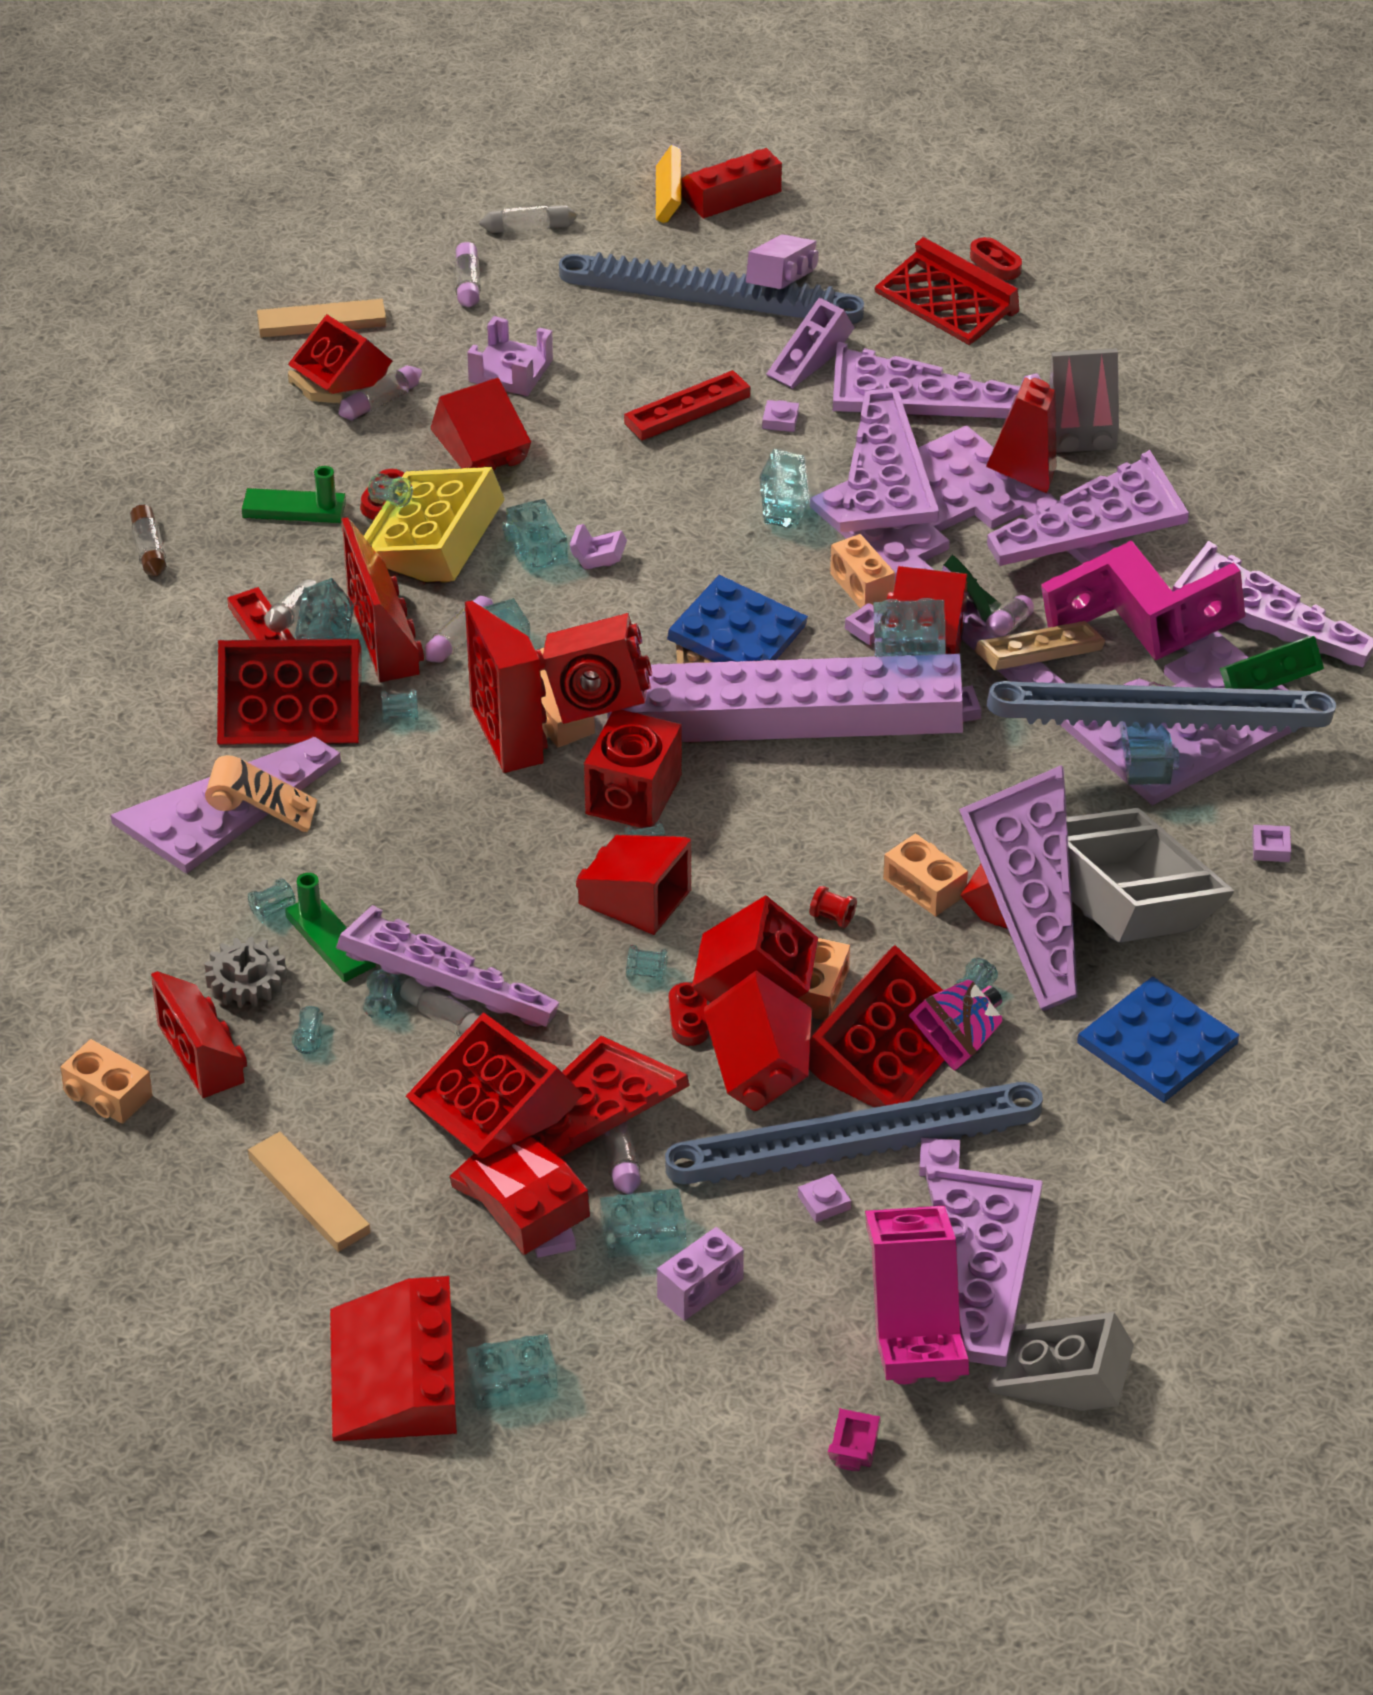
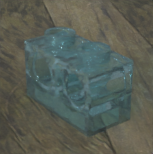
(784, 489)
(535, 535)
(324, 612)
(909, 635)
(643, 1223)
(512, 1371)

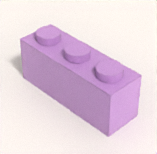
(781, 261)

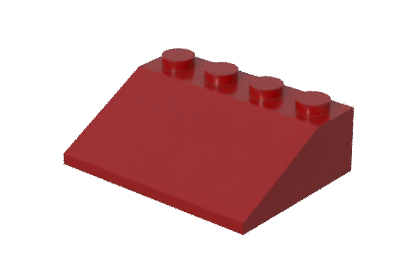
(379, 610)
(506, 689)
(289, 691)
(870, 1040)
(493, 1089)
(394, 1362)

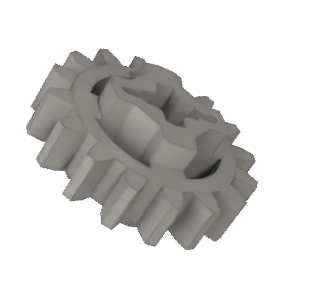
(245, 972)

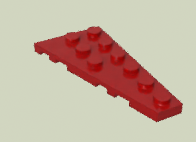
(615, 1089)

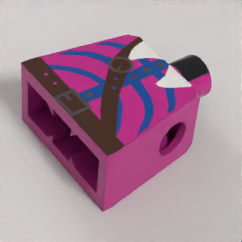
(959, 1020)

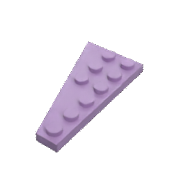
(920, 385)
(886, 470)
(1280, 613)
(1027, 863)
(441, 966)

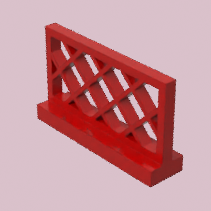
(963, 278)

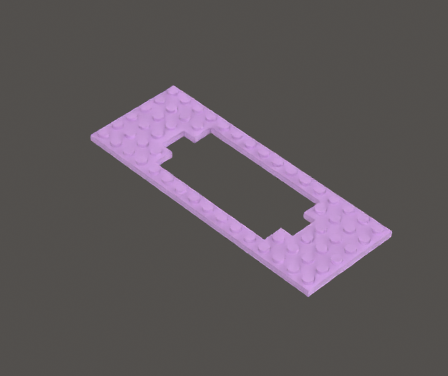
(969, 488)

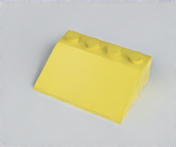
(438, 525)

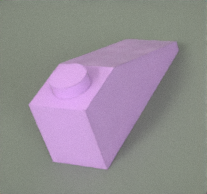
(811, 343)

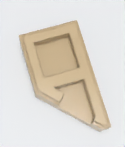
(313, 391)

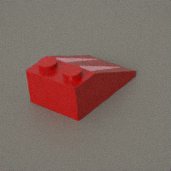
(528, 1192)

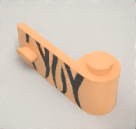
(238, 780)

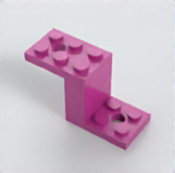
(1152, 611)
(916, 1294)

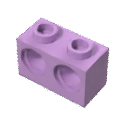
(700, 1273)

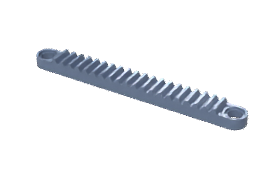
(700, 286)
(1160, 705)
(853, 1133)

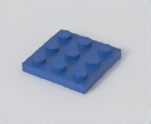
(736, 624)
(1158, 1039)

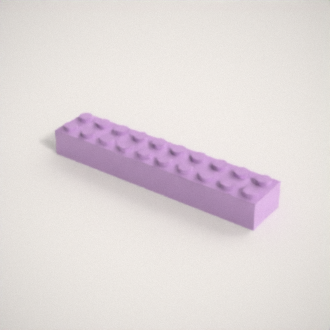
(808, 697)

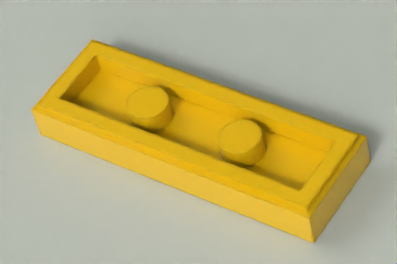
(668, 184)

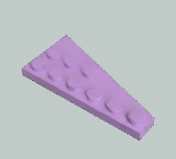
(1099, 511)
(190, 830)
(993, 1235)

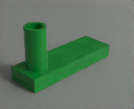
(293, 505)
(1274, 666)
(322, 928)

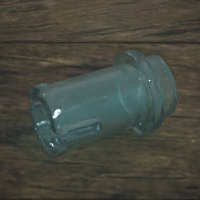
(307, 1035)

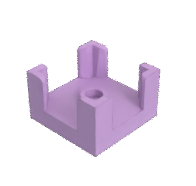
(514, 363)

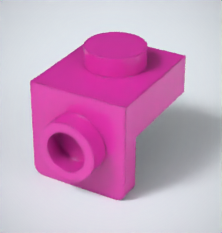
(854, 1440)

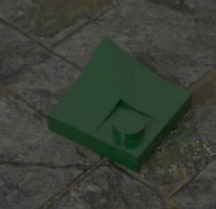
(981, 599)

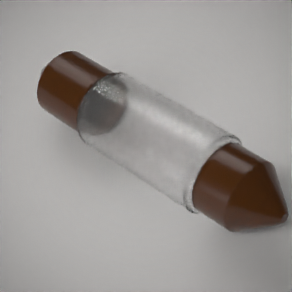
(148, 540)

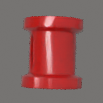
(833, 906)

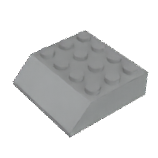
(1138, 877)

